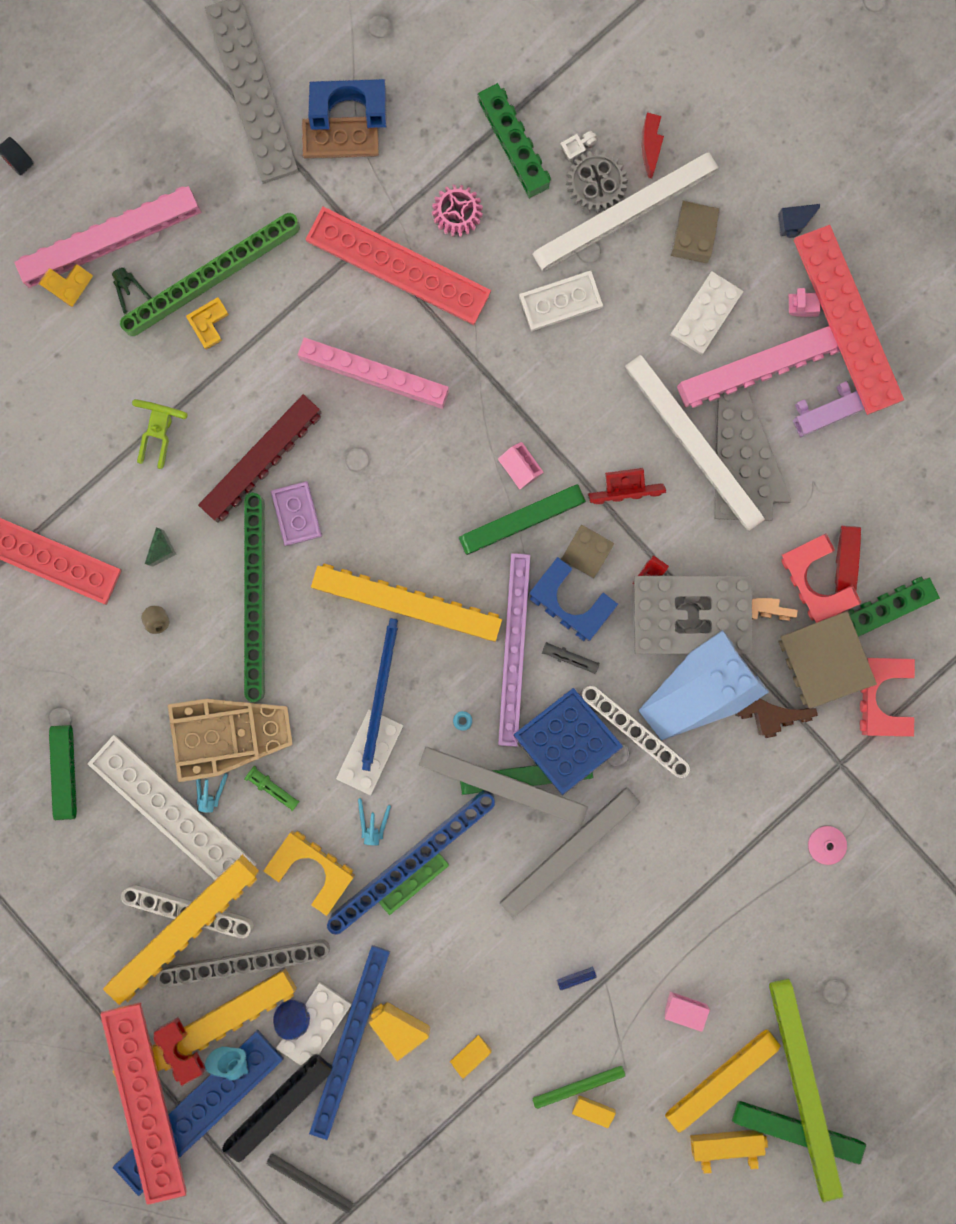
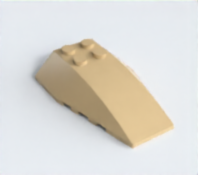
(224, 735)

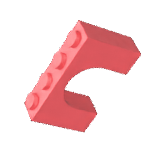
(819, 605)
(873, 720)

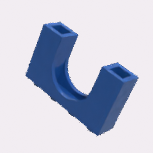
(326, 94)
(546, 594)

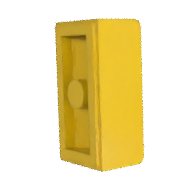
(471, 1056)
(593, 1111)

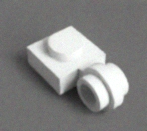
(575, 147)

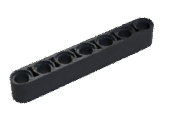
(277, 1108)

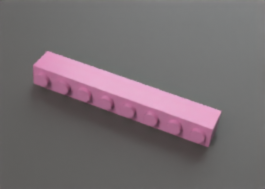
(373, 373)

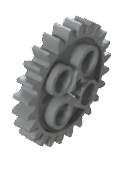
(580, 185)

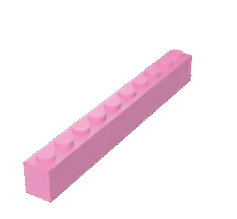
(109, 236)
(757, 367)

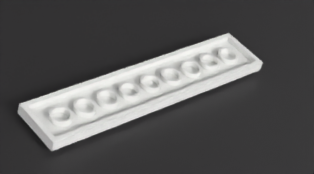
(165, 807)

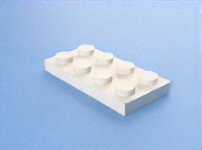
(561, 300)
(706, 313)
(351, 770)
(326, 1013)

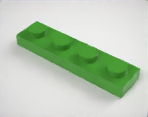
(413, 884)

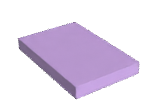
(296, 513)

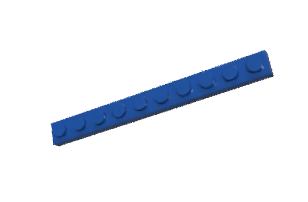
(349, 1042)

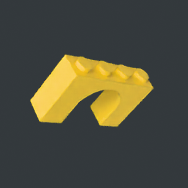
(336, 876)

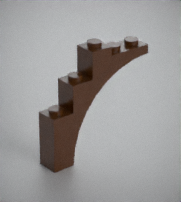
(770, 716)

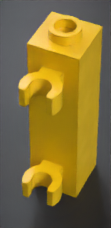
(728, 1145)

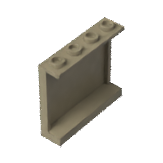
(827, 660)

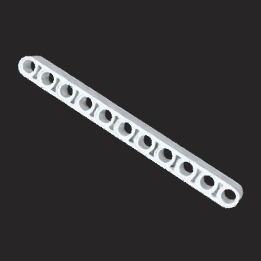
(625, 211)
(694, 443)

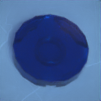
(291, 1019)

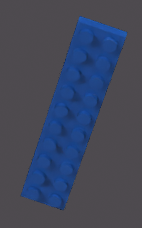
(208, 1104)

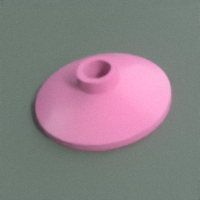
(819, 840)

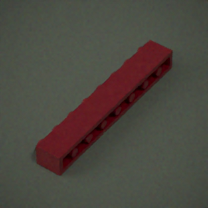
(260, 458)

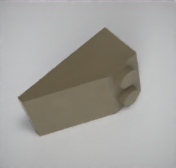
(695, 232)

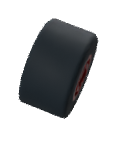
(15, 156)

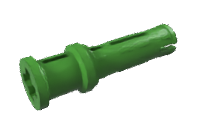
(263, 783)

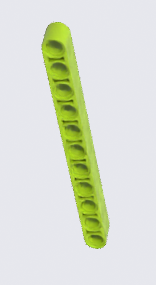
(806, 1090)

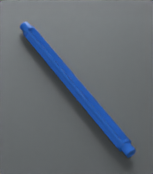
(380, 691)

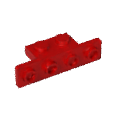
(626, 485)

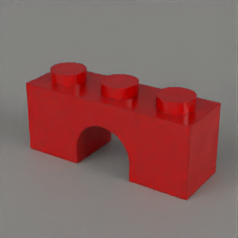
(184, 1067)

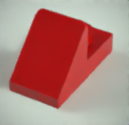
(654, 567)

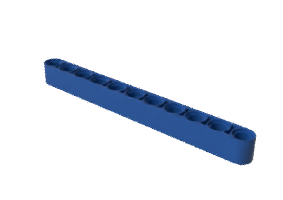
(406, 870)

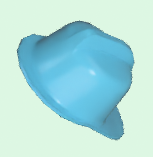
(227, 1063)

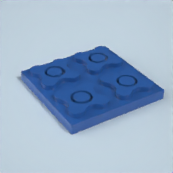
(568, 741)

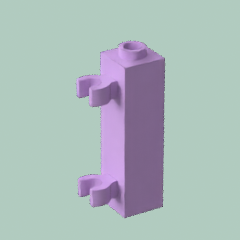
(829, 413)

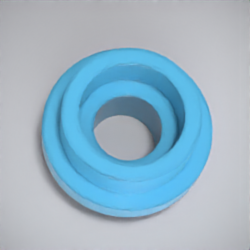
(456, 721)

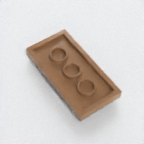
(344, 139)

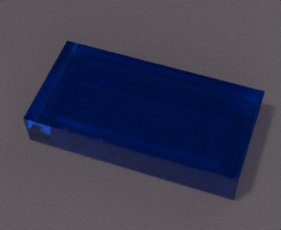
(576, 978)

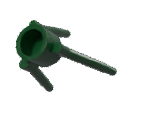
(122, 279)

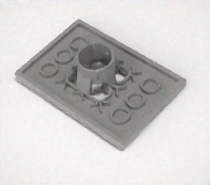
(657, 615)

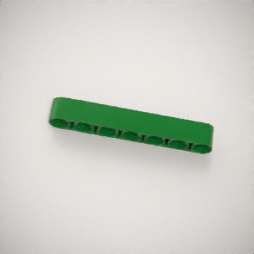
(522, 519)
(528, 774)
(792, 1131)

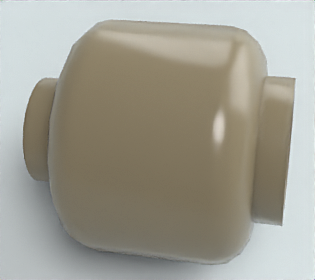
(155, 619)

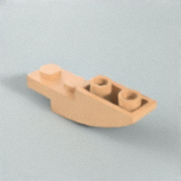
(769, 607)

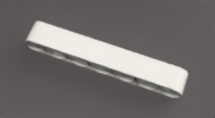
(644, 734)
(178, 906)

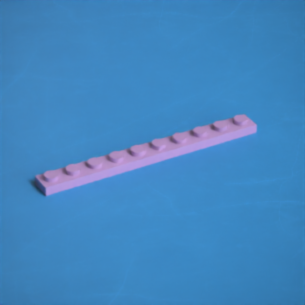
(514, 649)

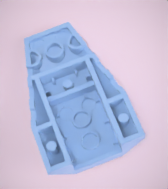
(702, 689)

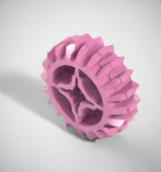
(464, 206)

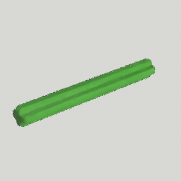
(578, 1087)

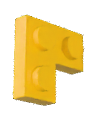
(66, 289)
(203, 320)

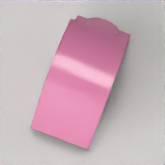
(803, 304)

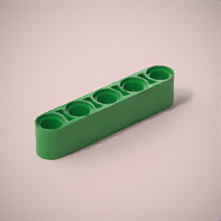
(62, 772)

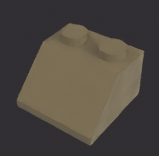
(587, 551)

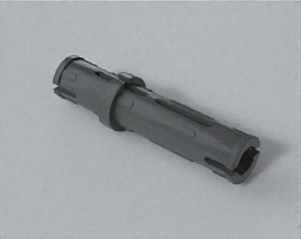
(562, 654)

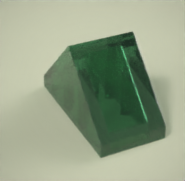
(159, 549)

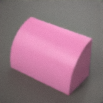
(520, 465)
(686, 1011)

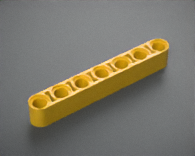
(722, 1080)

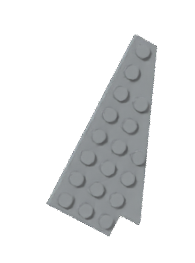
(747, 456)

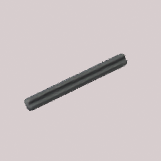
(309, 1183)

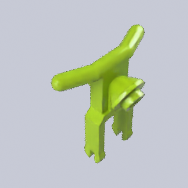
(158, 424)

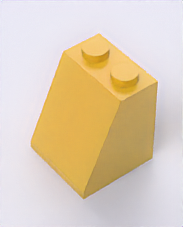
(398, 1029)

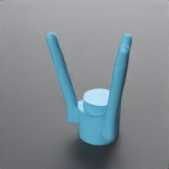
(206, 802)
(372, 836)

